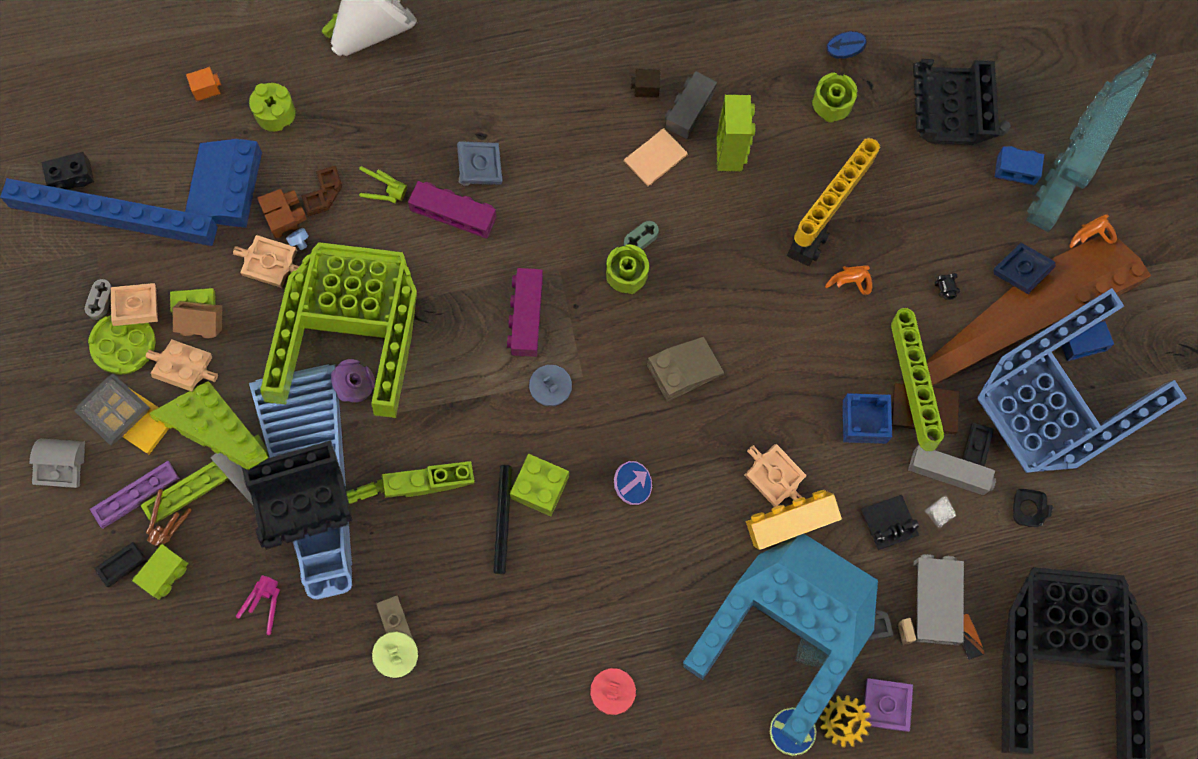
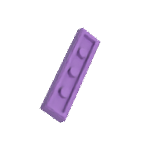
(134, 494)

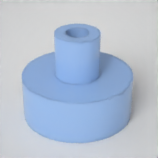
(297, 238)

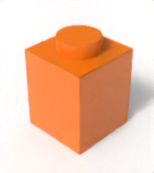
(204, 83)

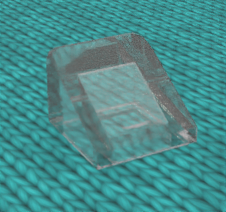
(941, 511)

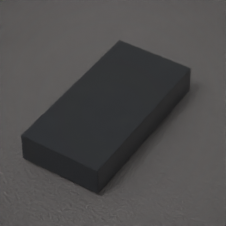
(120, 564)

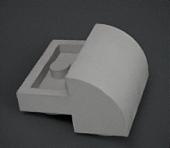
(57, 462)

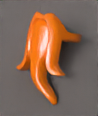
(1093, 227)
(853, 274)

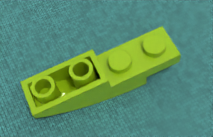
(428, 480)

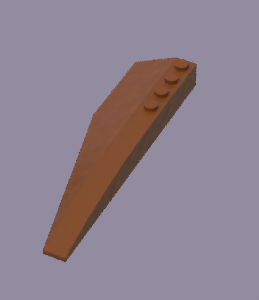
(1018, 316)

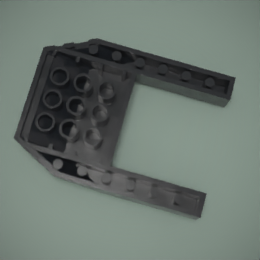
(1080, 623)

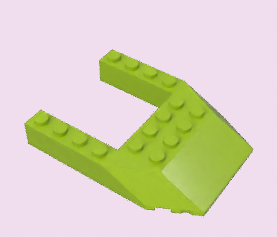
(351, 294)

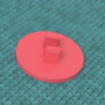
(613, 691)

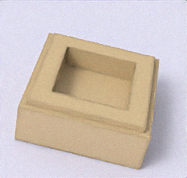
(906, 631)

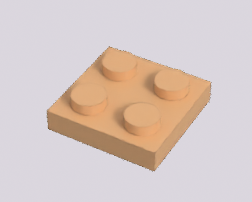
(134, 304)

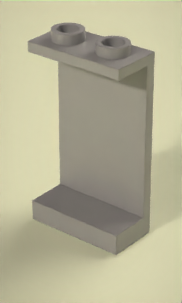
(940, 600)

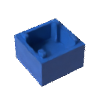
(867, 418)

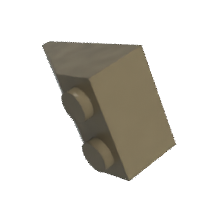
(684, 368)

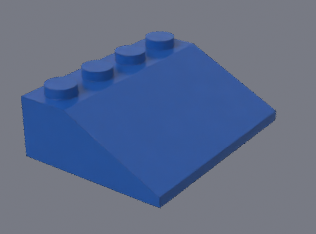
(225, 181)

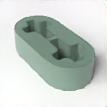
(638, 233)

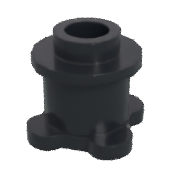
(947, 286)

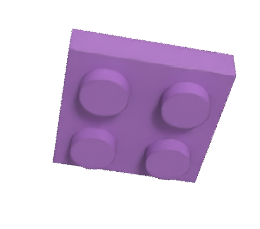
(888, 704)

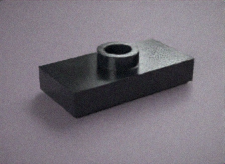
(978, 444)

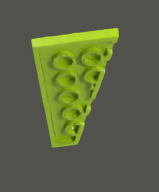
(211, 423)

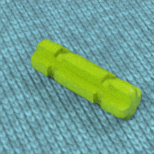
(365, 491)

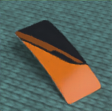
(971, 639)

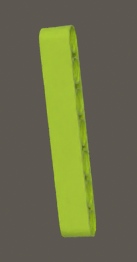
(915, 387)

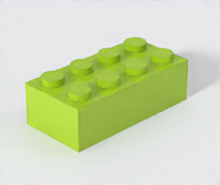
(735, 132)

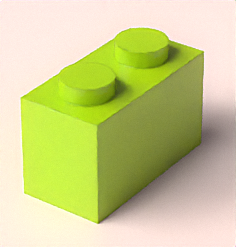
(160, 572)

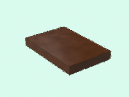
(947, 405)

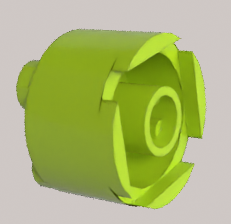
(834, 97)
(272, 106)
(626, 280)

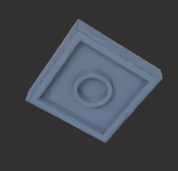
(479, 163)

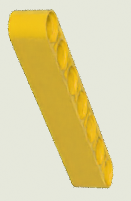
(836, 192)

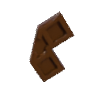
(321, 200)

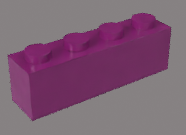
(452, 209)
(526, 313)

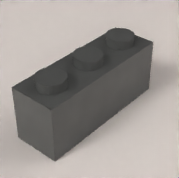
(690, 104)

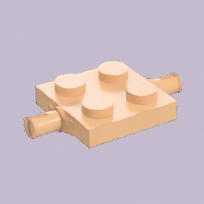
(267, 261)
(181, 365)
(775, 474)

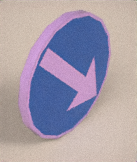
(633, 483)

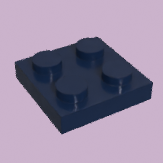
(1024, 268)

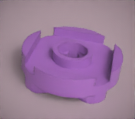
(344, 388)

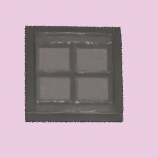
(112, 409)

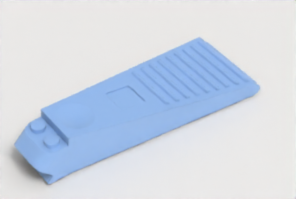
(308, 420)

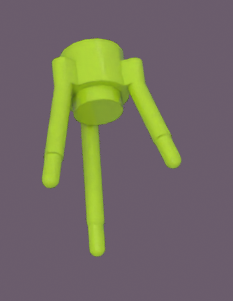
(395, 188)

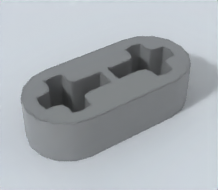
(96, 298)

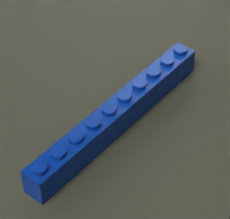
(109, 212)

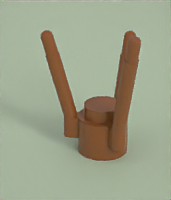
(161, 534)

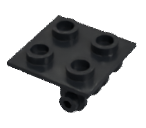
(890, 522)

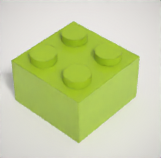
(539, 485)

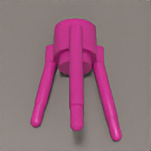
(263, 588)

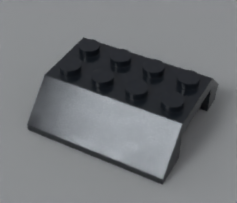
(956, 103)
(298, 495)

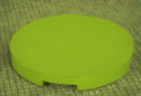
(120, 347)

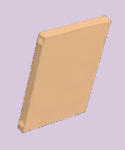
(655, 157)

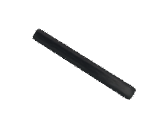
(502, 519)

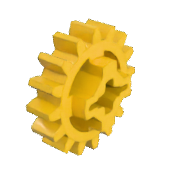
(856, 718)

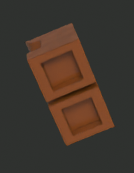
(277, 211)

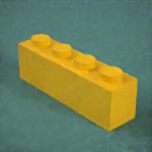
(793, 520)

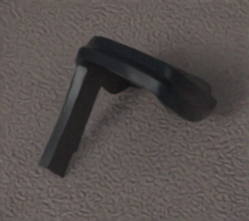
(1043, 510)

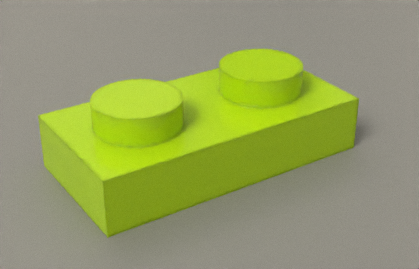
(204, 296)

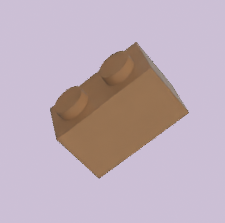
(197, 319)

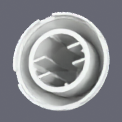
(367, 23)

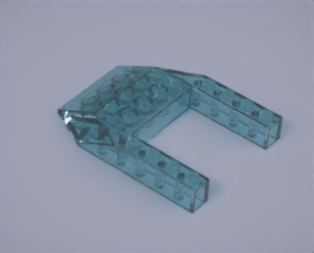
(1088, 143)

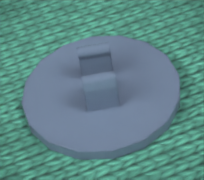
(550, 385)

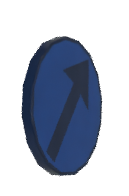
(846, 45)

